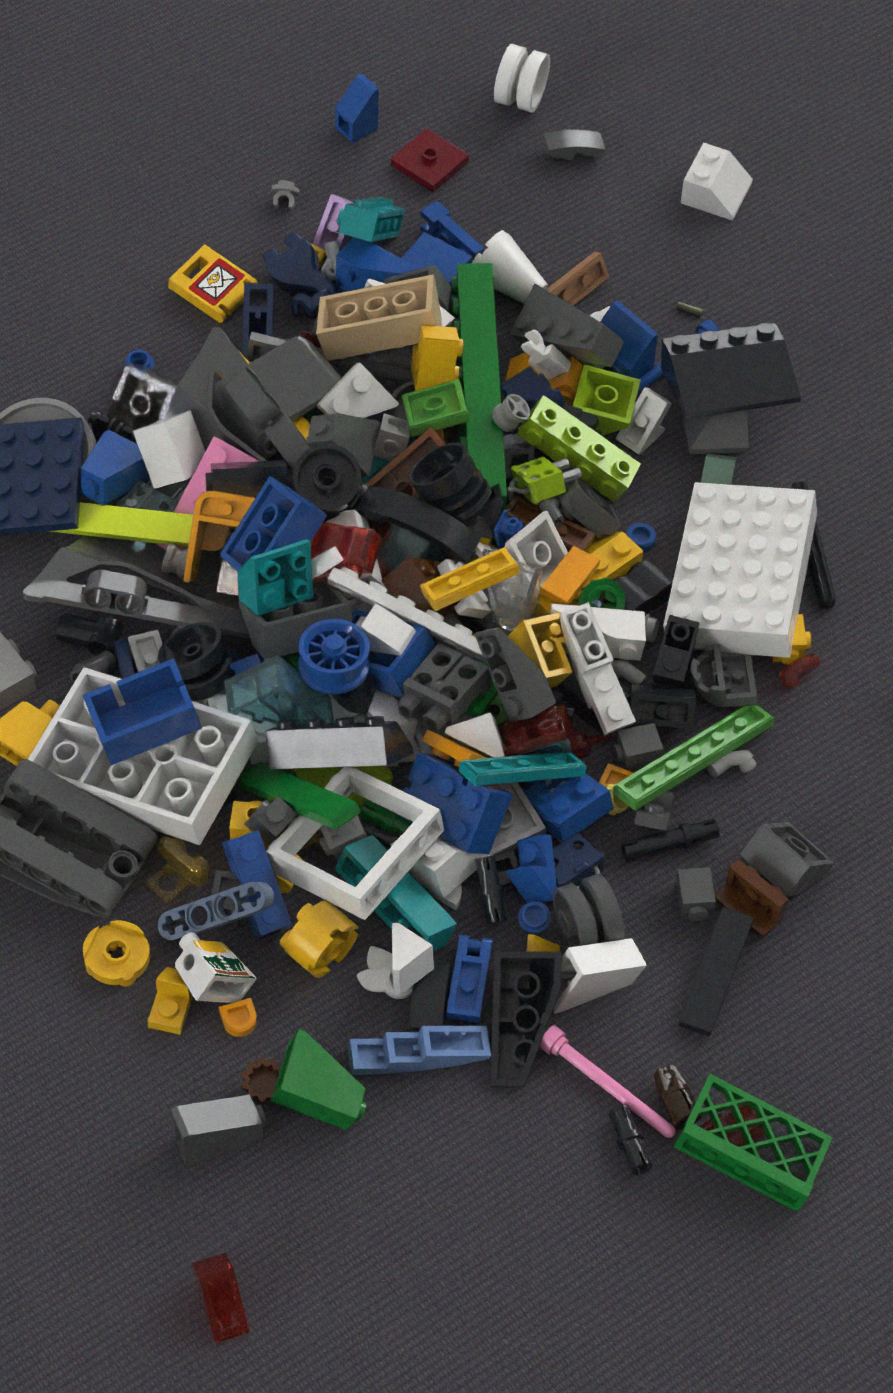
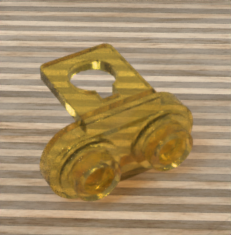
(190, 869)

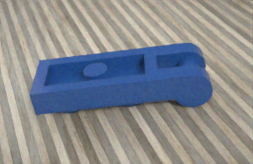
(469, 979)

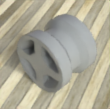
(511, 413)
(174, 560)

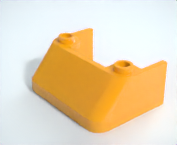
(212, 518)

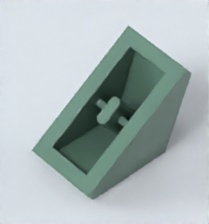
(718, 469)

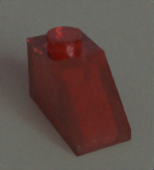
(220, 1297)

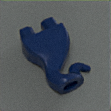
(299, 273)

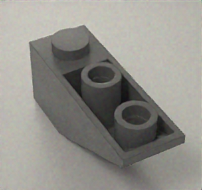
(515, 676)

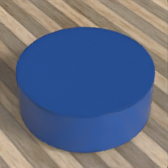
(642, 535)

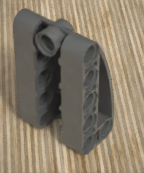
(68, 841)

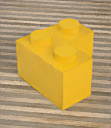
(435, 356)
(545, 645)

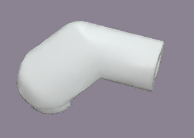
(329, 266)

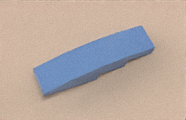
(419, 1051)

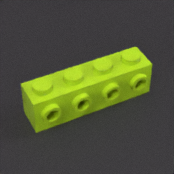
(555, 440)

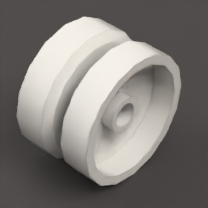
(521, 78)

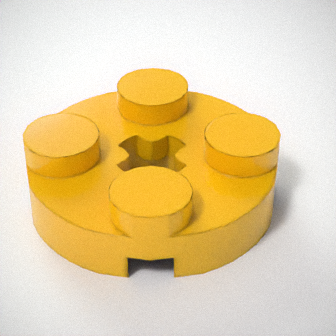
(119, 970)

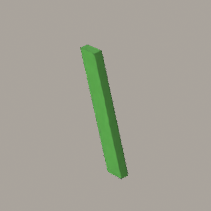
(692, 756)

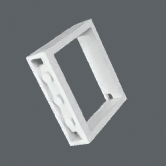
(386, 873)

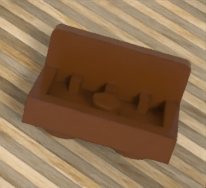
(752, 896)

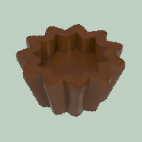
(261, 1079)

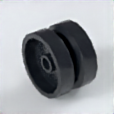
(329, 463)
(200, 658)

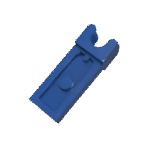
(443, 227)

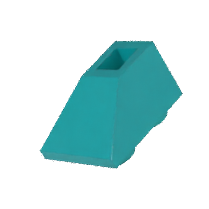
(277, 578)

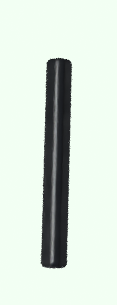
(819, 565)

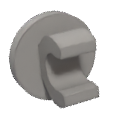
(287, 190)

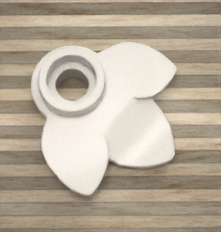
(379, 974)

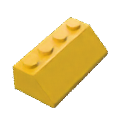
(616, 557)

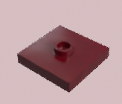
(429, 160)

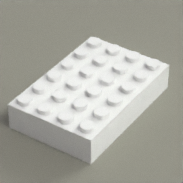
(744, 566)
(165, 788)

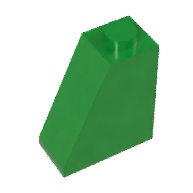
(317, 1084)

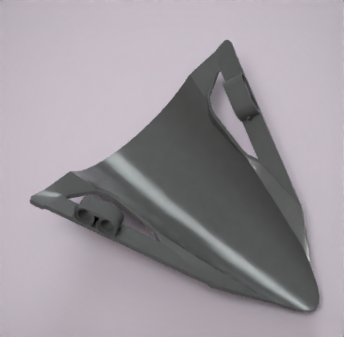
(139, 563)

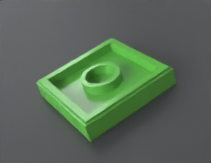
(435, 407)

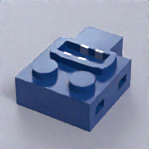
(568, 803)

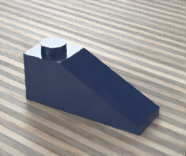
(258, 311)

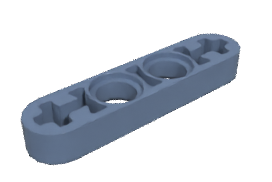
(215, 911)

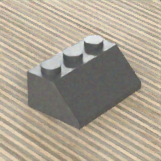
(281, 629)

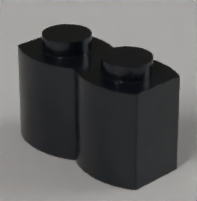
(645, 587)

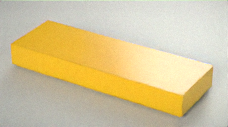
(469, 579)

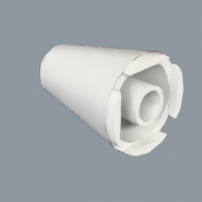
(511, 268)

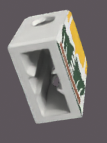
(212, 970)

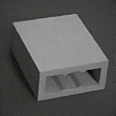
(16, 676)

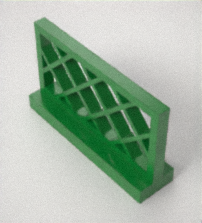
(744, 1162)

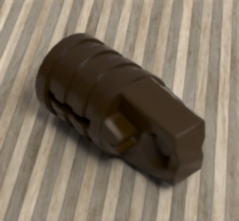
(675, 1095)

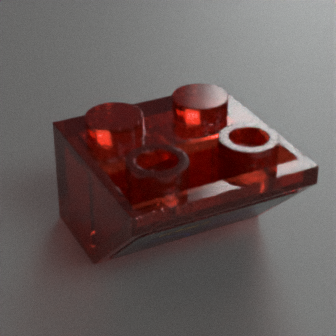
(544, 733)

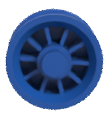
(333, 656)

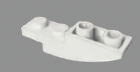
(593, 668)

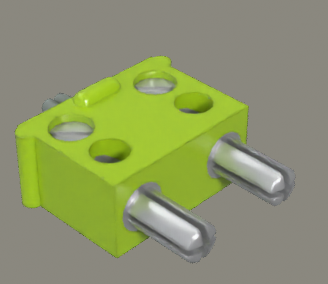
(541, 479)

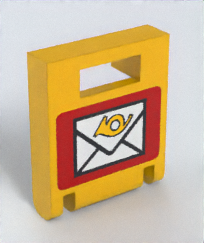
(214, 287)

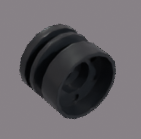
(450, 481)

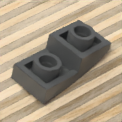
(567, 142)

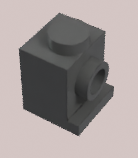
(271, 819)

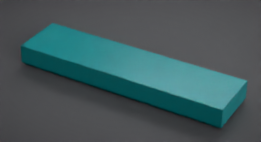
(522, 768)

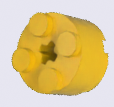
(319, 937)

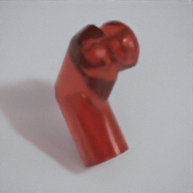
(799, 666)

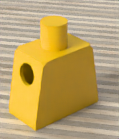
(23, 729)

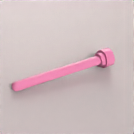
(556, 1043)

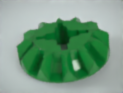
(610, 591)

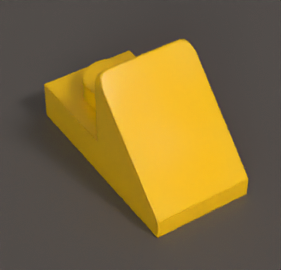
(170, 1003)

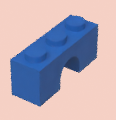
(251, 864)

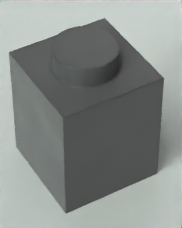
(637, 747)
(695, 894)

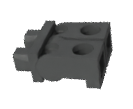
(443, 688)

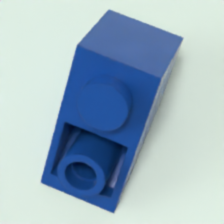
(358, 109)

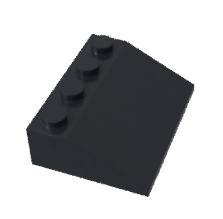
(729, 370)

